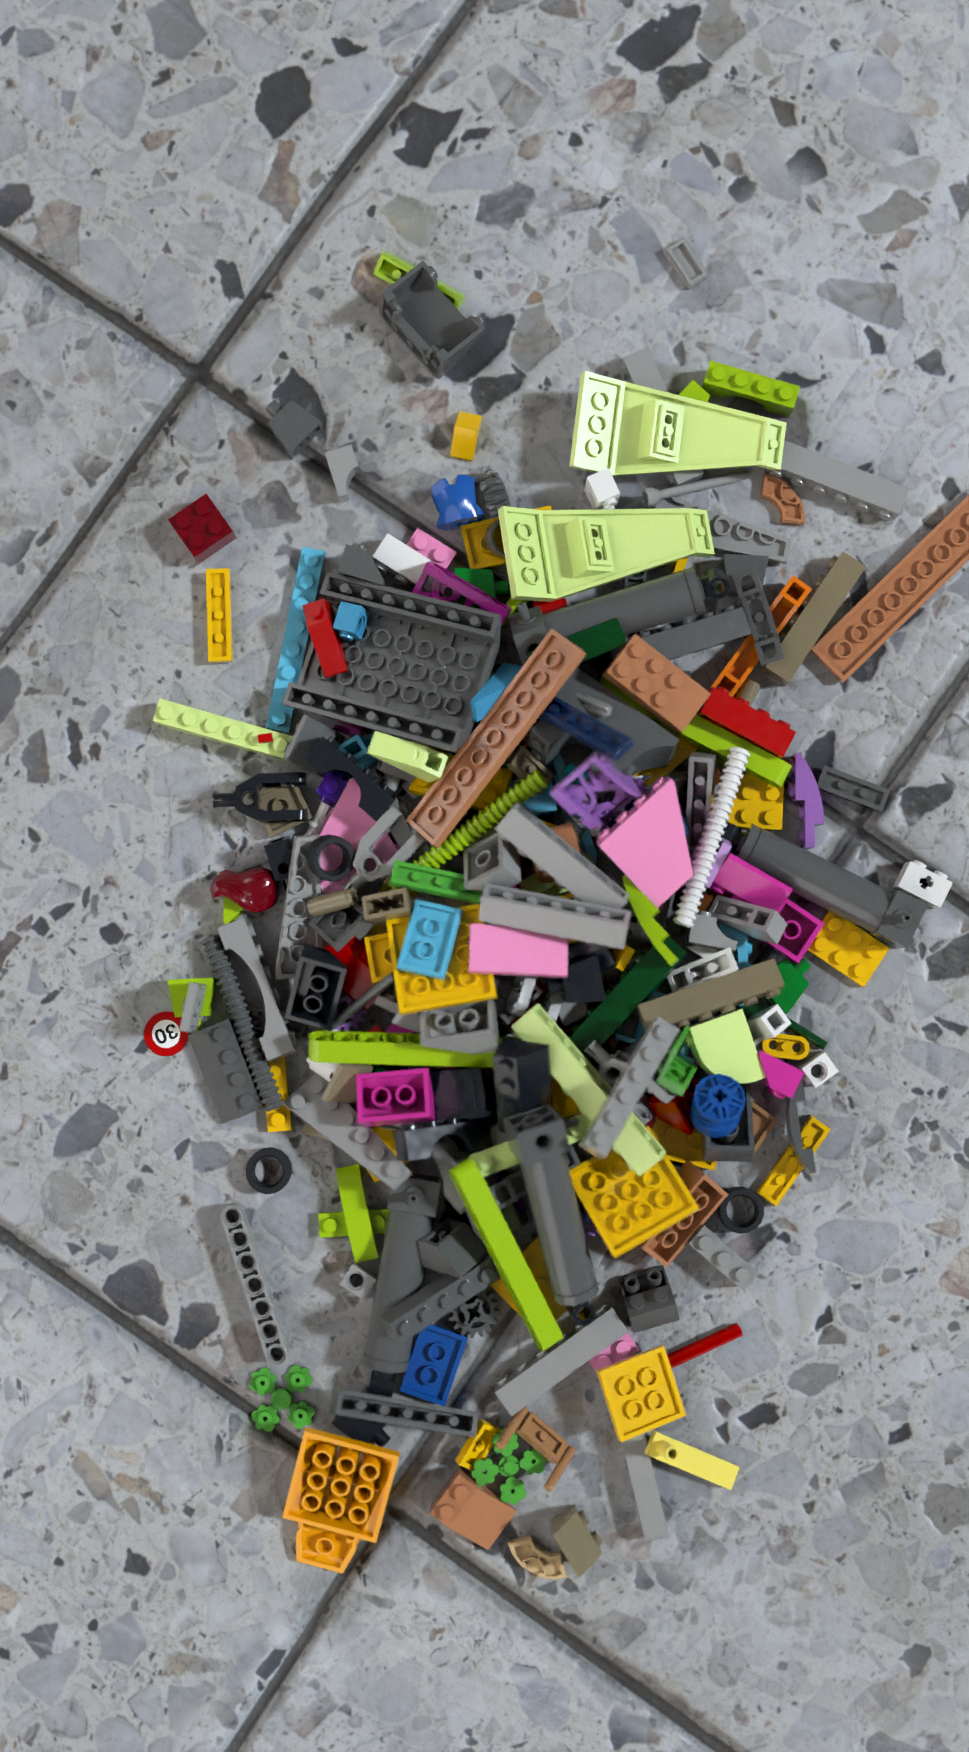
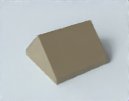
(343, 1083)

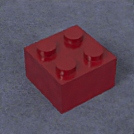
(202, 528)

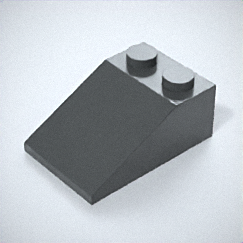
(737, 1145)

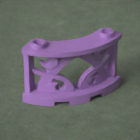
(594, 815)

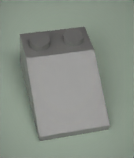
(461, 1027)

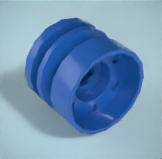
(716, 1117)

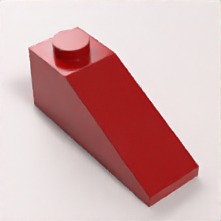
(326, 641)

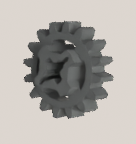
(483, 1315)

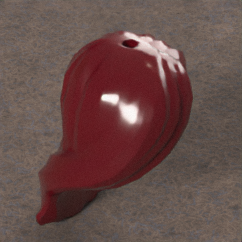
(251, 890)

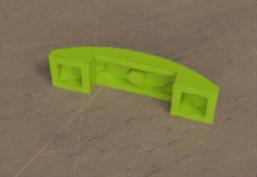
(356, 1213)

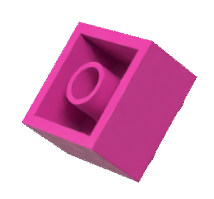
(799, 932)

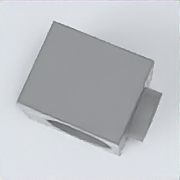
(360, 1290)

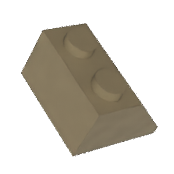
(576, 1539)

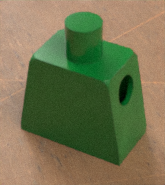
(483, 580)
(794, 983)

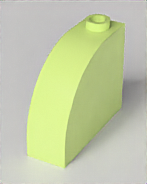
(726, 1047)

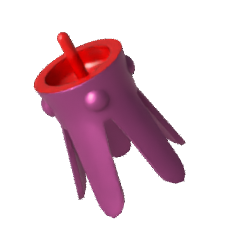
(349, 729)

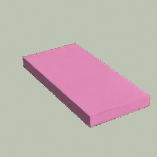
(516, 952)

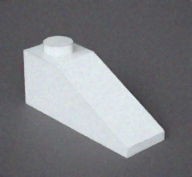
(703, 970)

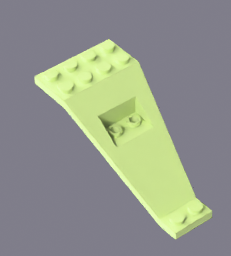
(625, 424)
(577, 550)

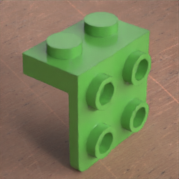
(673, 1070)

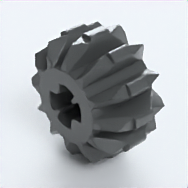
(494, 495)

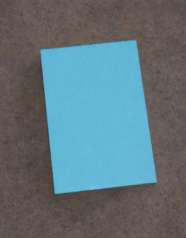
(429, 939)

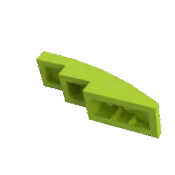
(645, 912)

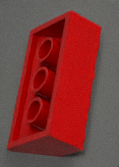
(746, 722)

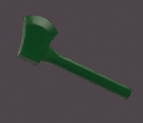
(794, 1026)

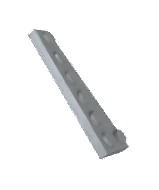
(736, 536)
(295, 929)
(340, 1125)

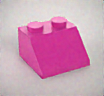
(780, 1077)

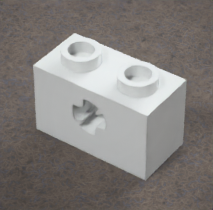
(602, 490)
(909, 883)

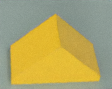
(465, 436)

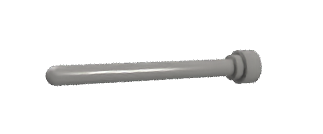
(653, 496)

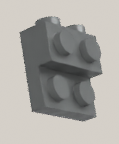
(342, 925)

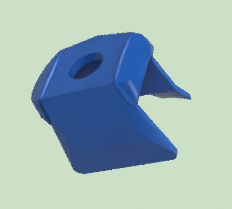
(456, 503)

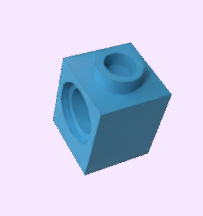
(350, 621)

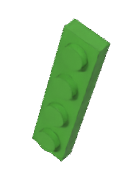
(432, 882)

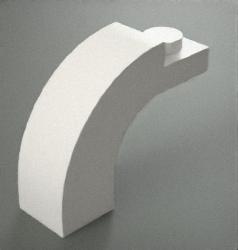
(767, 1023)

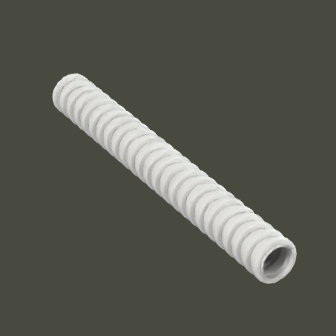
(711, 836)

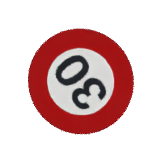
(163, 1034)

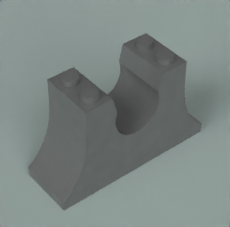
(652, 743)

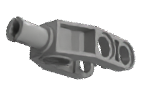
(365, 852)
(521, 994)
(619, 1061)

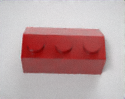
(358, 974)

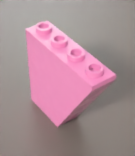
(351, 824)
(651, 843)

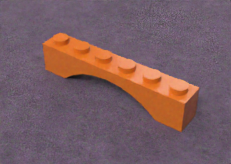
(746, 656)

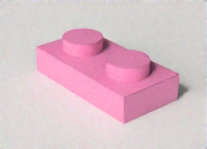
(432, 548)
(617, 1351)

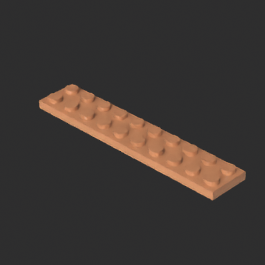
(897, 596)
(495, 737)

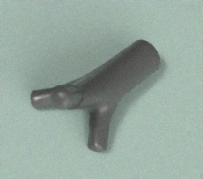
(483, 476)

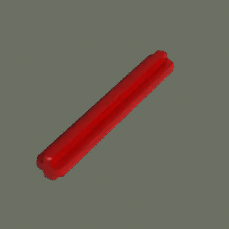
(704, 1345)

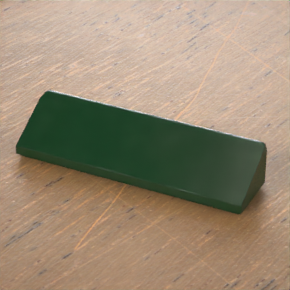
(598, 638)

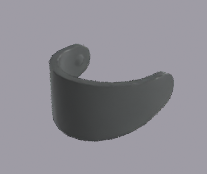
(489, 540)

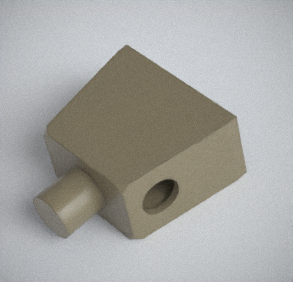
(389, 905)

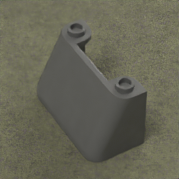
(428, 320)

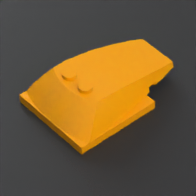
(337, 1496)

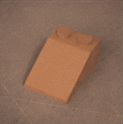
(471, 1509)

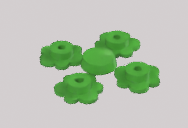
(282, 1398)
(508, 1466)

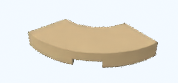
(537, 1560)

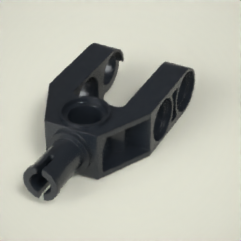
(253, 785)

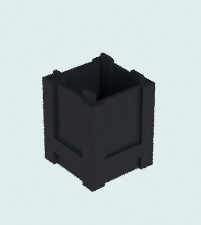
(464, 1092)

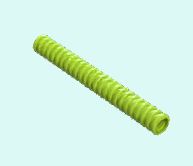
(483, 821)

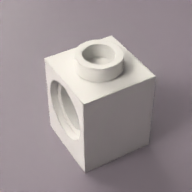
(827, 1067)

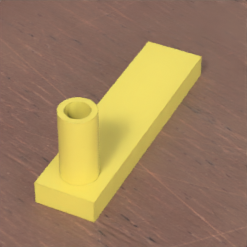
(691, 1460)

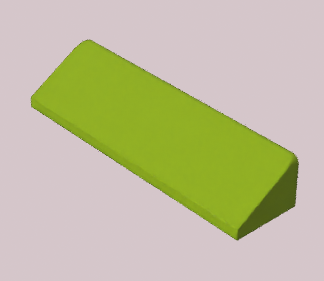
(392, 268)

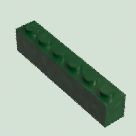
(624, 999)

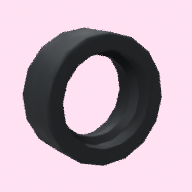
(314, 853)
(251, 1165)
(758, 1210)

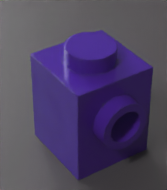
(331, 787)

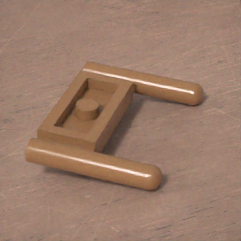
(541, 1438)

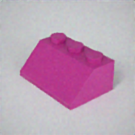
(749, 884)
(395, 1097)

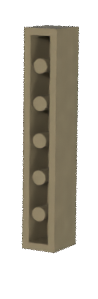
(815, 615)
(715, 996)

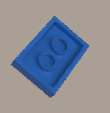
(434, 1364)

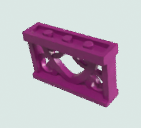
(444, 578)

